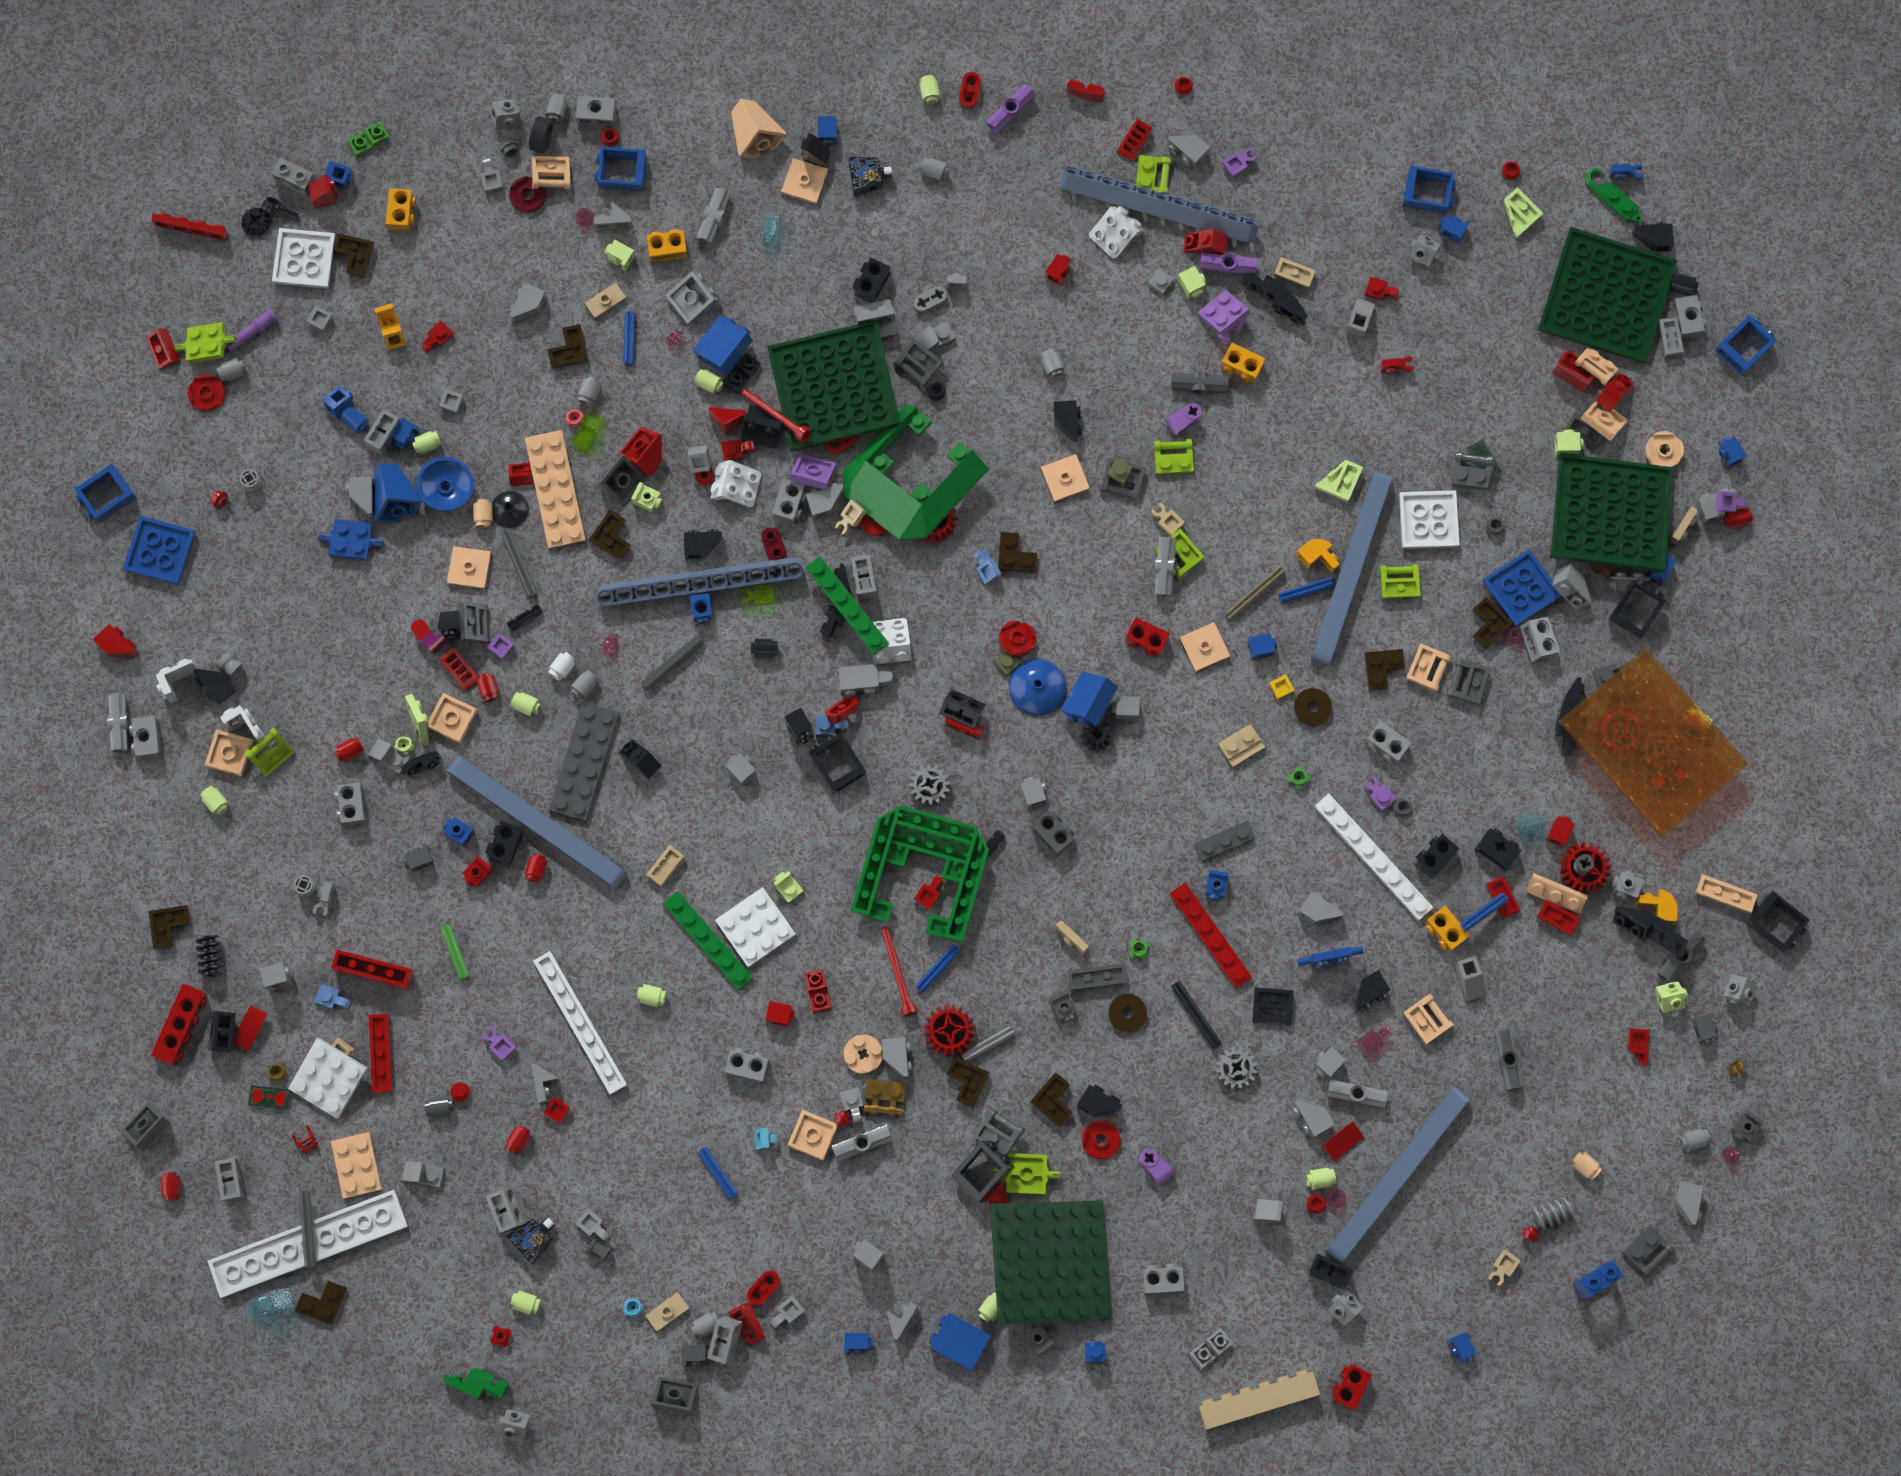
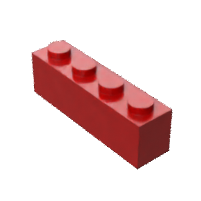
(372, 970)

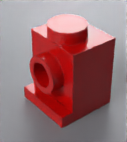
(1058, 269)
(484, 872)

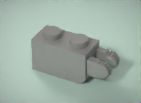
(862, 679)

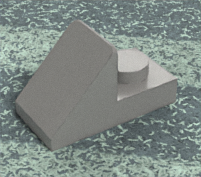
(618, 220)
(936, 337)
(388, 755)
(540, 1078)
(423, 1174)
(897, 1324)

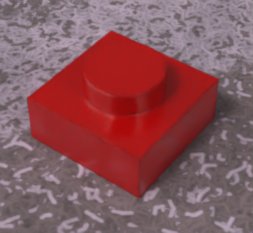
(556, 1110)

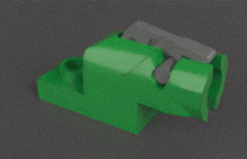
(480, 1382)

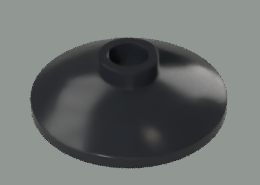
(512, 517)

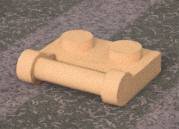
(550, 167)
(1596, 365)
(1422, 665)
(1423, 1023)

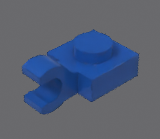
(1621, 171)

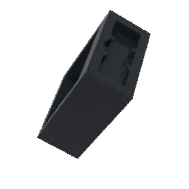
(1642, 586)
(848, 778)
(1774, 898)
(969, 1184)

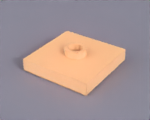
(804, 181)
(1604, 421)
(1065, 478)
(469, 567)
(1204, 647)
(451, 718)
(228, 753)
(812, 1135)

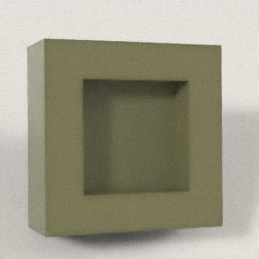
(1119, 471)
(1007, 663)

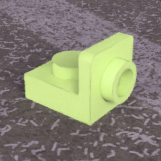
(787, 886)

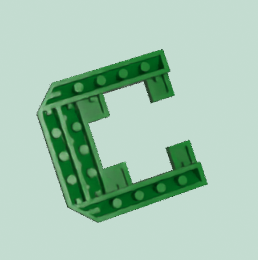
(889, 505)
(931, 836)

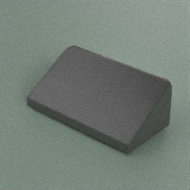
(1586, 431)

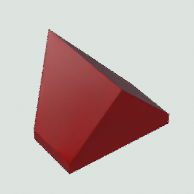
(726, 418)

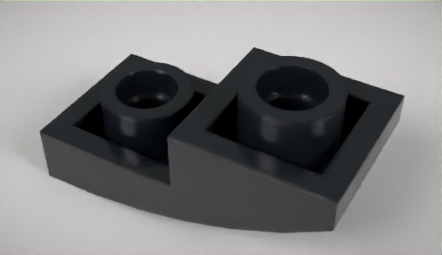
(741, 373)
(428, 760)

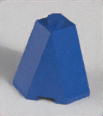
(393, 494)

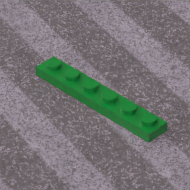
(847, 605)
(708, 940)

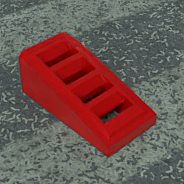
(1142, 126)
(449, 655)
(748, 1314)

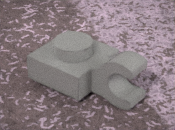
(491, 178)
(326, 894)
(852, 1102)
(591, 1224)
(788, 1311)

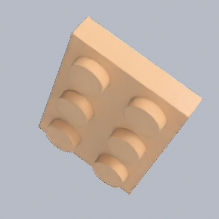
(356, 1165)

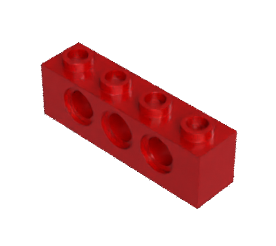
(177, 1013)

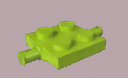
(205, 343)
(1029, 1174)

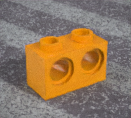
(396, 210)
(667, 250)
(1245, 359)
(1451, 926)

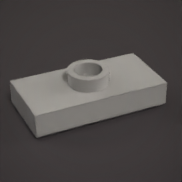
(1671, 337)

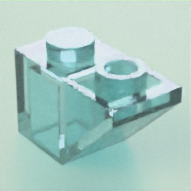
(270, 1303)

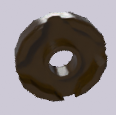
(1312, 718)
(1127, 1024)

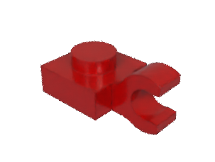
(1378, 289)
(438, 334)
(1391, 366)
(733, 449)
(927, 894)

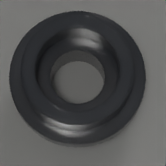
(936, 385)

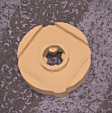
(1671, 442)
(858, 1044)

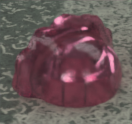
(610, 644)

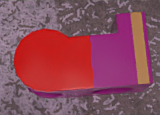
(426, 637)

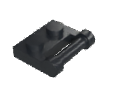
(1272, 999)

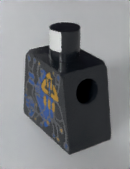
(867, 174)
(532, 1238)

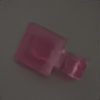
(1372, 1041)

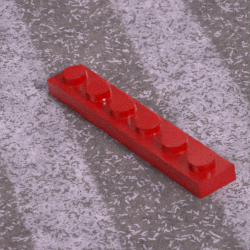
(1210, 935)

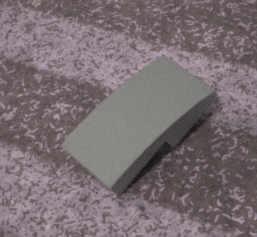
(1210, 1348)

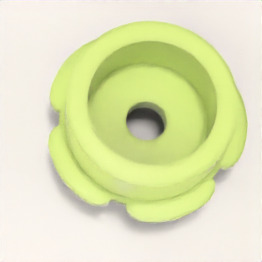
(404, 740)

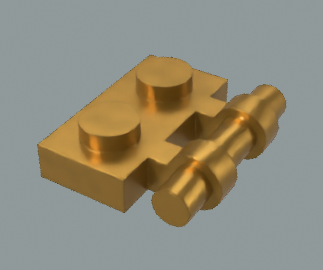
(884, 1091)

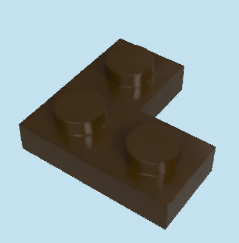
(359, 252)
(574, 350)
(606, 536)
(1013, 560)
(1495, 623)
(1378, 663)
(162, 923)
(972, 1078)
(1047, 1100)
(324, 1308)

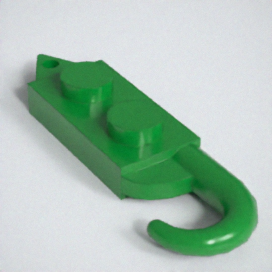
(1614, 198)

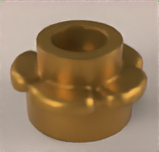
(277, 1067)
(1737, 1067)

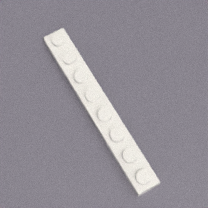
(1373, 857)
(580, 1023)

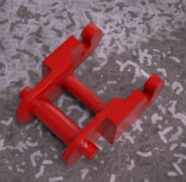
(300, 1144)

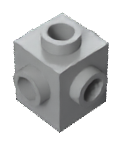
(505, 113)
(1423, 250)
(1634, 885)
(1739, 991)
(1345, 1307)
(514, 1425)

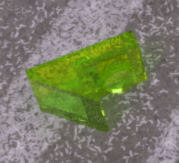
(588, 431)

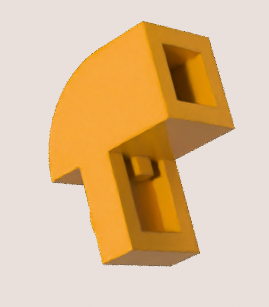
(390, 326)
(1316, 550)
(1664, 904)

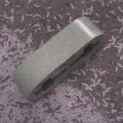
(932, 303)

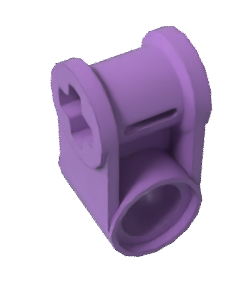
(1181, 420)
(1159, 1169)

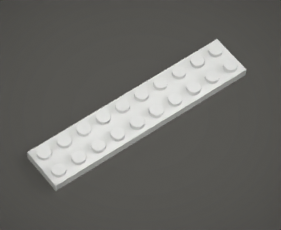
(285, 1252)

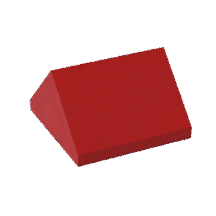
(1572, 373)

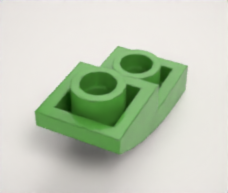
(368, 139)

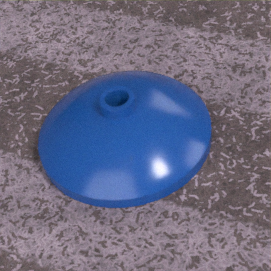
(442, 473)
(1035, 699)

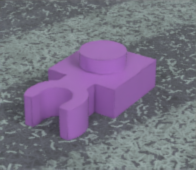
(1237, 164)
(1381, 795)
(500, 1045)

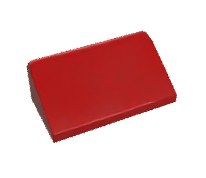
(162, 348)
(520, 474)
(975, 733)
(1343, 1141)

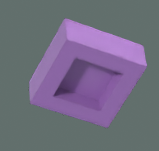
(500, 646)

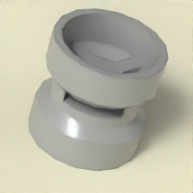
(251, 484)
(229, 665)
(306, 889)

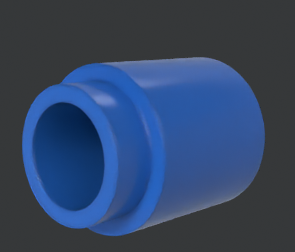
(355, 420)

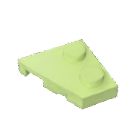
(1521, 212)
(1341, 481)
(419, 720)

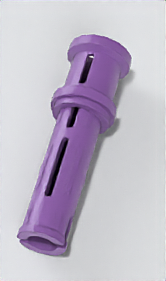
(259, 325)

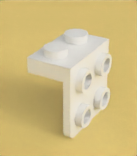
(1115, 231)
(735, 483)
(899, 643)
(169, 675)
(237, 717)

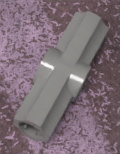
(713, 216)
(1165, 565)
(118, 722)
(1370, 1096)
(874, 1138)

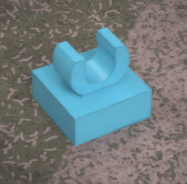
(763, 1138)

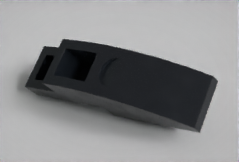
(1283, 300)
(835, 617)
(1570, 701)
(1645, 926)

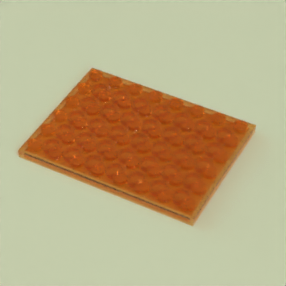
(1653, 742)

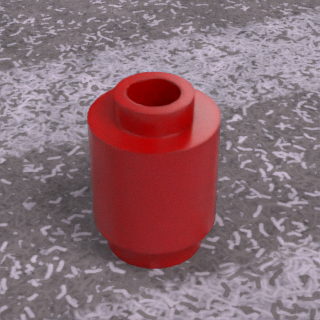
(1738, 519)
(487, 687)
(349, 749)
(536, 868)
(518, 1139)
(170, 1186)

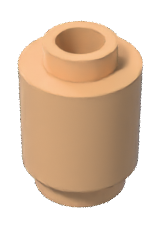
(482, 513)
(1586, 1165)

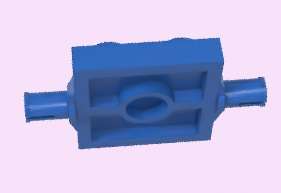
(350, 539)
(1337, 956)

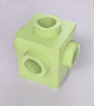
(1671, 997)

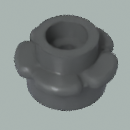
(509, 148)
(1495, 521)
(1402, 802)

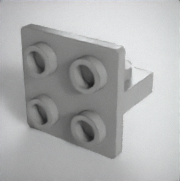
(880, 311)

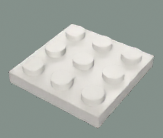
(303, 258)
(1429, 519)
(755, 927)
(328, 1078)

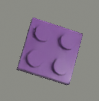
(1223, 312)
(812, 471)

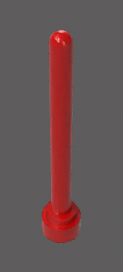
(801, 433)
(908, 1007)

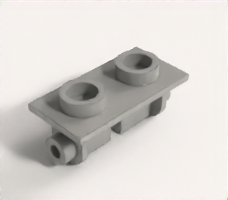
(1621, 580)

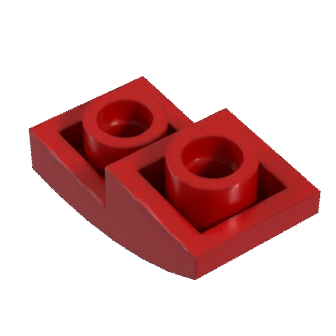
(1091, 93)
(817, 991)
(249, 1027)

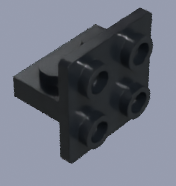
(761, 428)

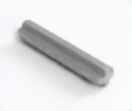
(988, 1044)

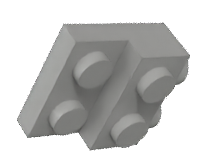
(692, 296)

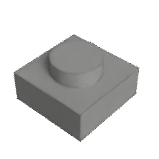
(956, 281)
(1160, 281)
(319, 318)
(451, 401)

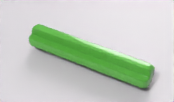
(454, 951)

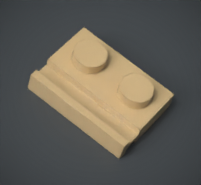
(1241, 745)

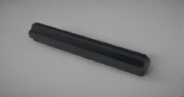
(1196, 1014)

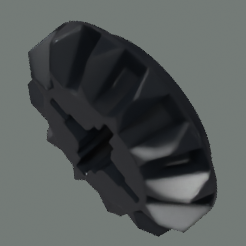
(254, 229)

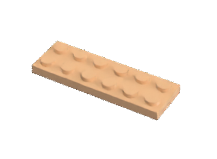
(555, 489)

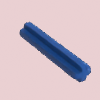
(629, 338)
(1306, 590)
(1484, 912)
(938, 968)
(718, 1173)

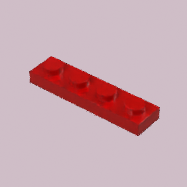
(184, 225)
(380, 1053)

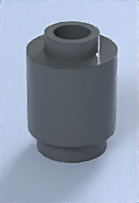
(439, 1106)

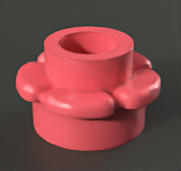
(571, 414)

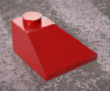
(644, 450)

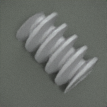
(1554, 1212)

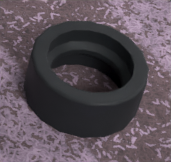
(540, 134)

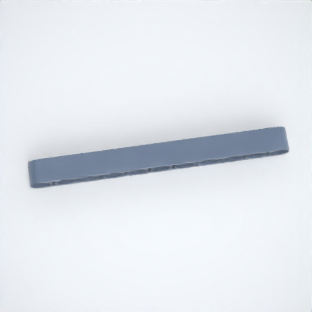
(1158, 204)
(1351, 568)
(709, 584)
(537, 822)
(1397, 1175)

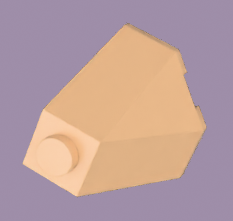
(754, 129)

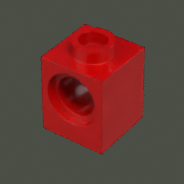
(1560, 831)
(780, 1014)

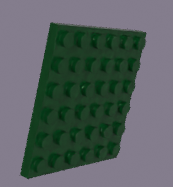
(1607, 295)
(834, 384)
(1611, 512)
(1050, 1262)

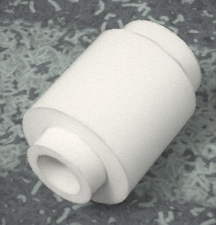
(561, 666)

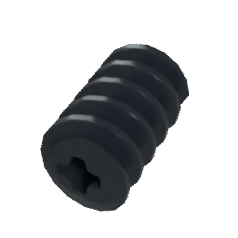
(208, 956)

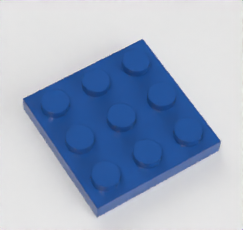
(159, 550)
(1521, 587)

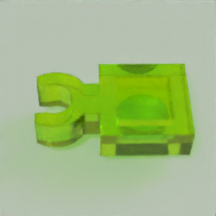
(761, 595)

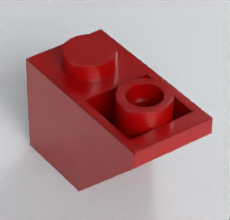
(323, 192)
(1205, 241)
(1615, 391)
(113, 643)

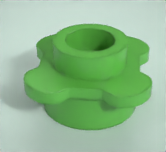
(1302, 774)
(1143, 945)

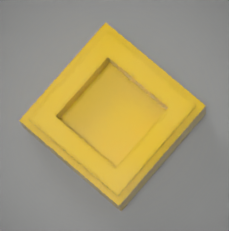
(1282, 687)

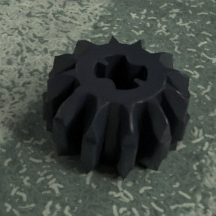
(1104, 732)

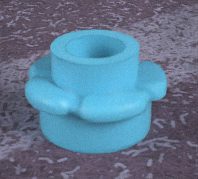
(633, 1302)

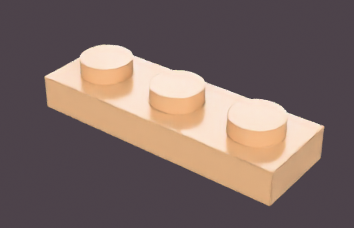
(1556, 893)
(1726, 893)

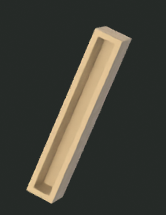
(1259, 1400)

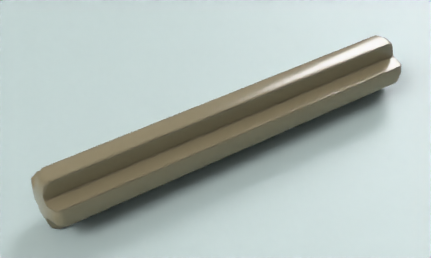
(1255, 593)

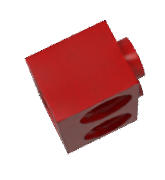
(1149, 633)
(1355, 1389)

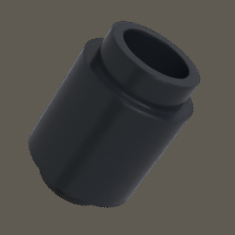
(1684, 284)
(764, 648)

